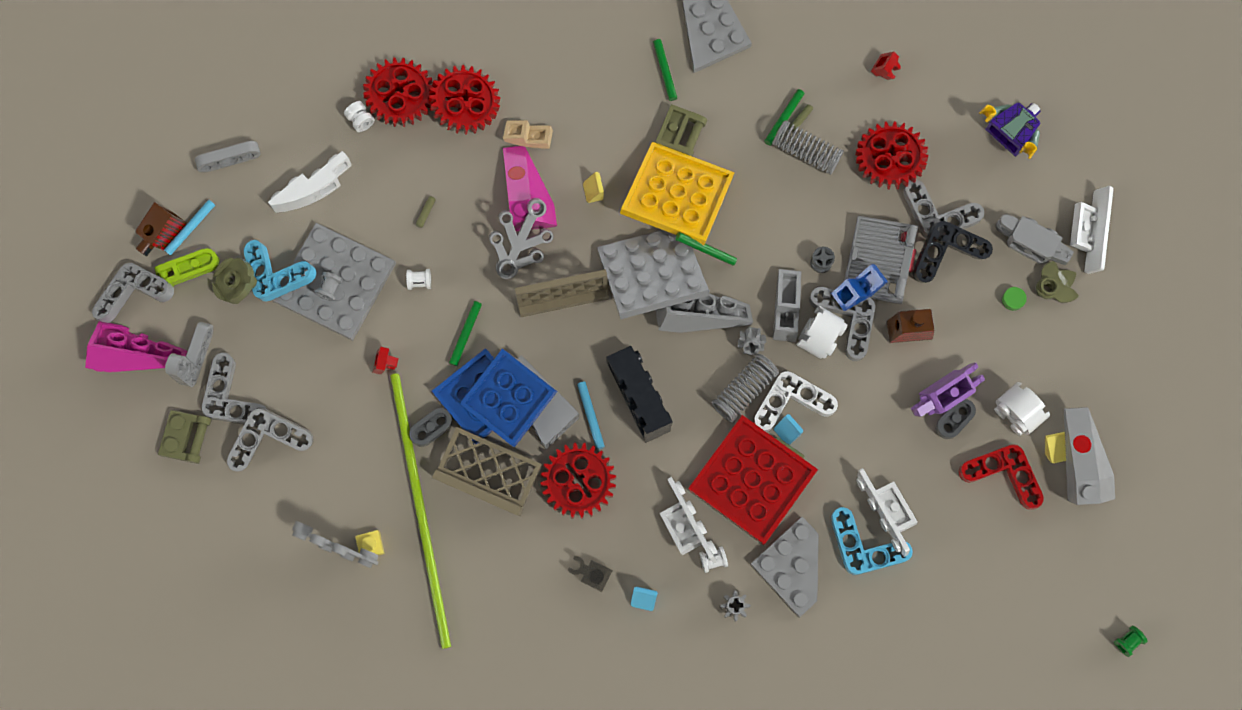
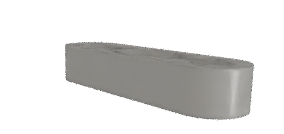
(227, 156)

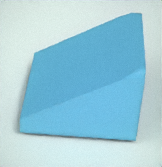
(788, 429)
(643, 598)

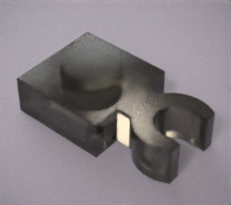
(593, 575)

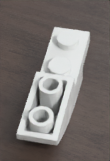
(306, 191)

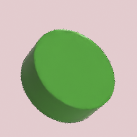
(1014, 298)

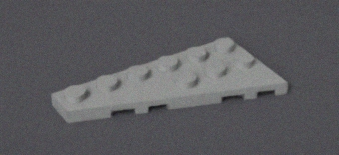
(713, 32)

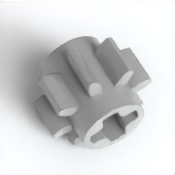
(752, 341)
(730, 611)

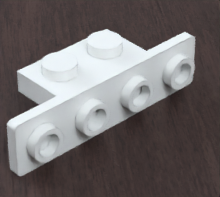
(1092, 227)
(892, 509)
(683, 526)

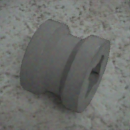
(823, 254)

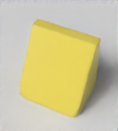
(593, 188)
(1055, 447)

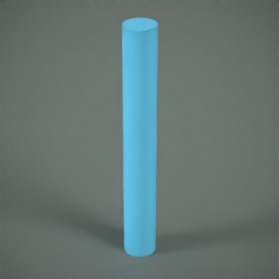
(189, 227)
(590, 414)

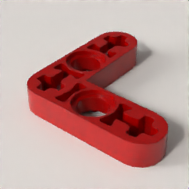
(1005, 463)

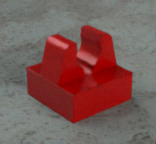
(885, 64)
(384, 361)

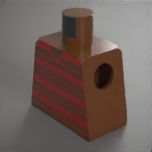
(158, 228)
(913, 326)

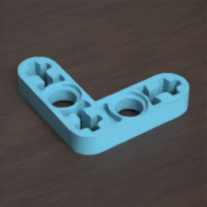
(273, 280)
(864, 556)

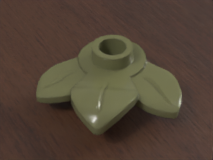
(1059, 283)

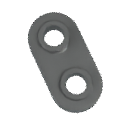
(955, 419)
(430, 427)

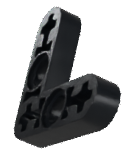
(947, 240)

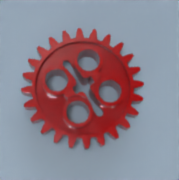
(386, 78)
(465, 117)
(895, 171)
(560, 492)

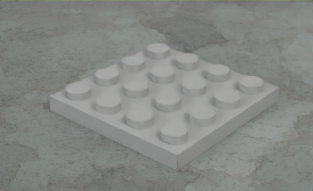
(651, 273)
(362, 278)

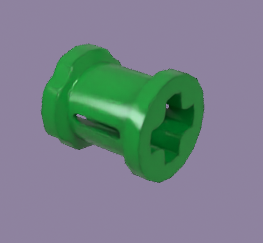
(1130, 641)

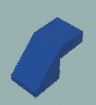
(859, 289)

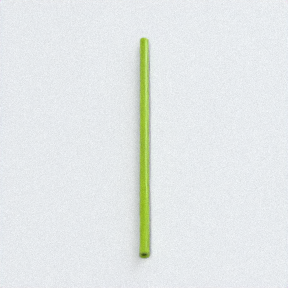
(420, 512)

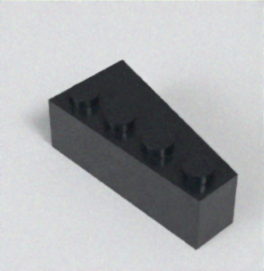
(639, 393)

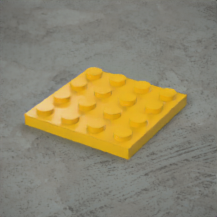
(677, 193)

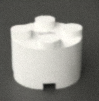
(821, 332)
(1022, 409)

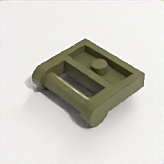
(674, 128)
(178, 434)

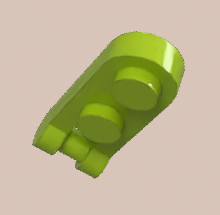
(188, 266)

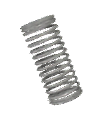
(832, 163)
(726, 406)

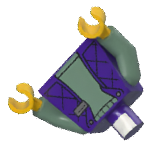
(1014, 127)

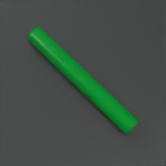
(665, 70)
(785, 115)
(707, 249)
(465, 333)

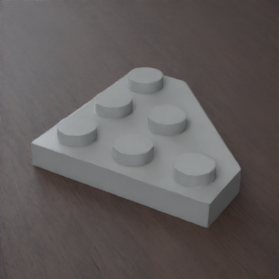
(792, 566)

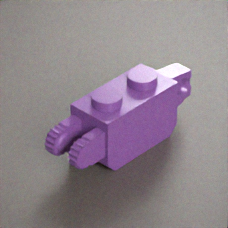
(948, 391)

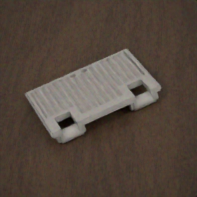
(879, 244)

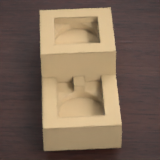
(524, 135)

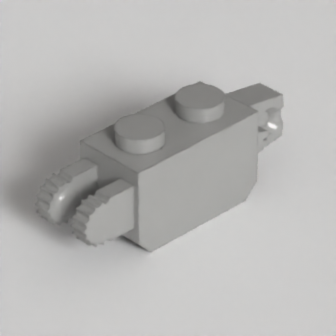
(1034, 240)

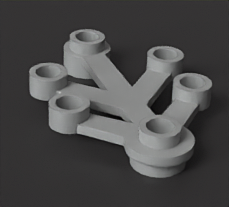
(519, 241)
(365, 557)

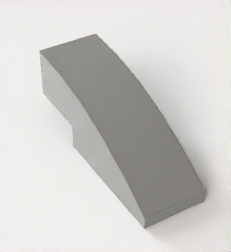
(787, 305)

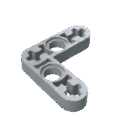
(925, 221)
(128, 284)
(857, 317)
(187, 369)
(221, 397)
(269, 429)

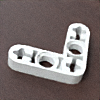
(786, 393)

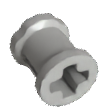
(328, 286)

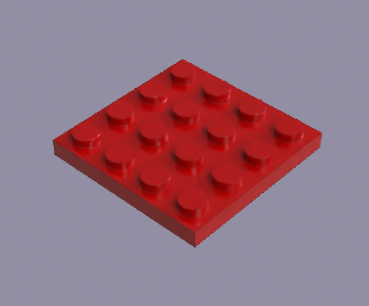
(752, 480)

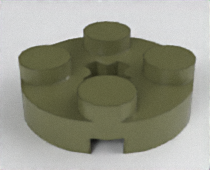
(243, 282)

